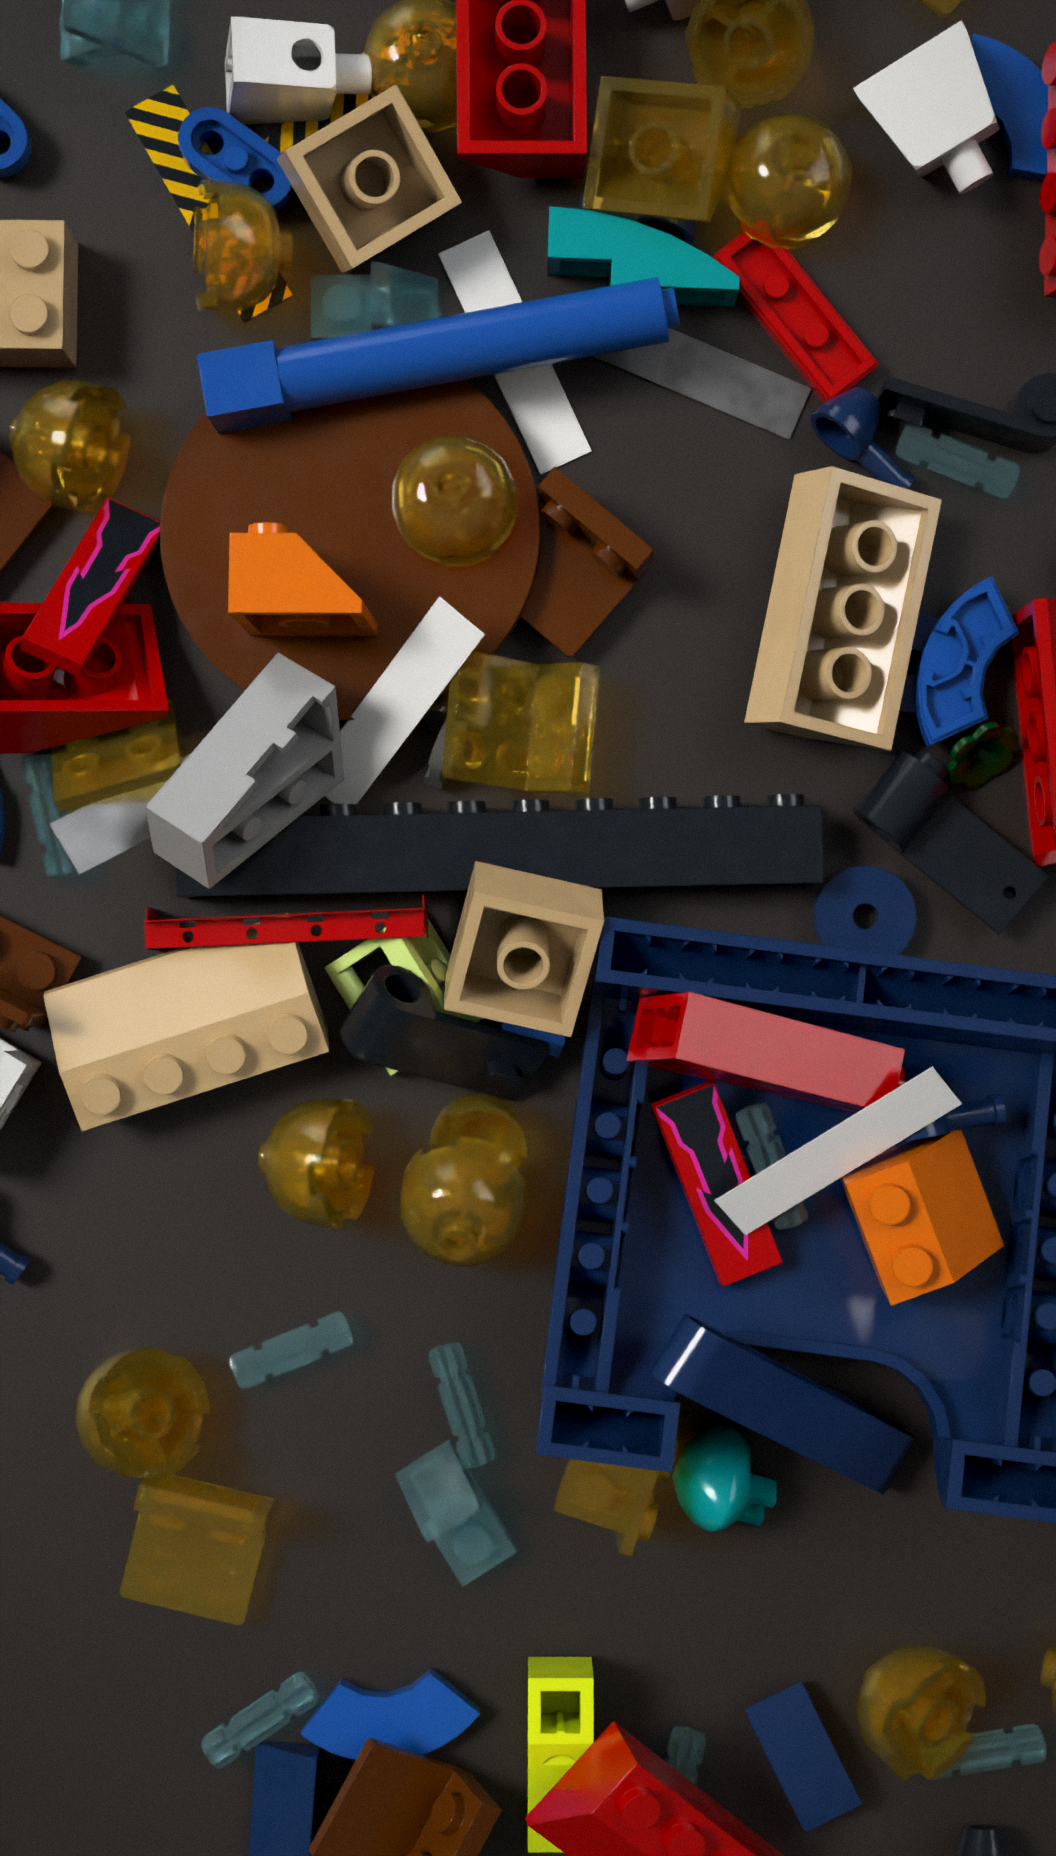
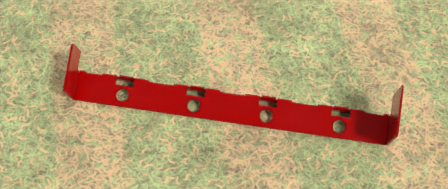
(284, 929)

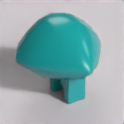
(716, 1480)

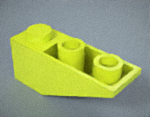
(557, 1726)

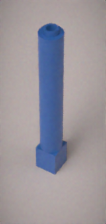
(267, 383)

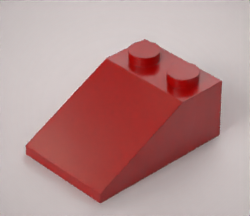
(54, 707)

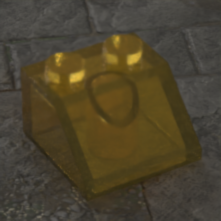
(661, 148)

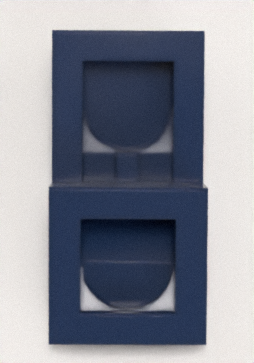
(803, 1757)

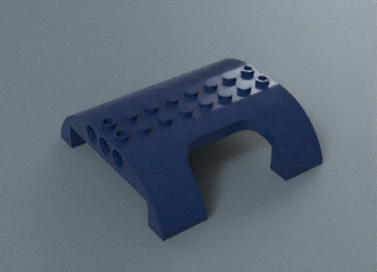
(638, 1262)

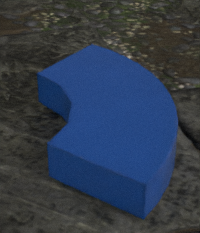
(1018, 104)
(956, 662)
(410, 1717)

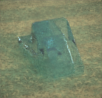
(370, 302)
(455, 1513)

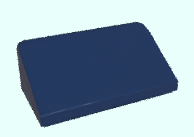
(284, 1799)

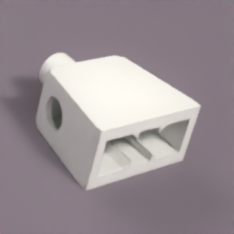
(288, 71)
(936, 108)

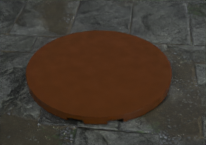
(333, 486)

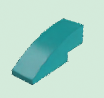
(628, 251)

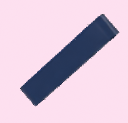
(782, 1404)

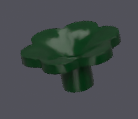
(981, 754)

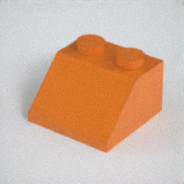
(288, 590)
(922, 1215)

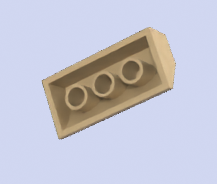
(843, 609)
(182, 1026)

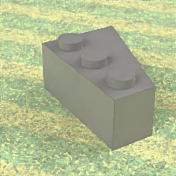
(250, 773)

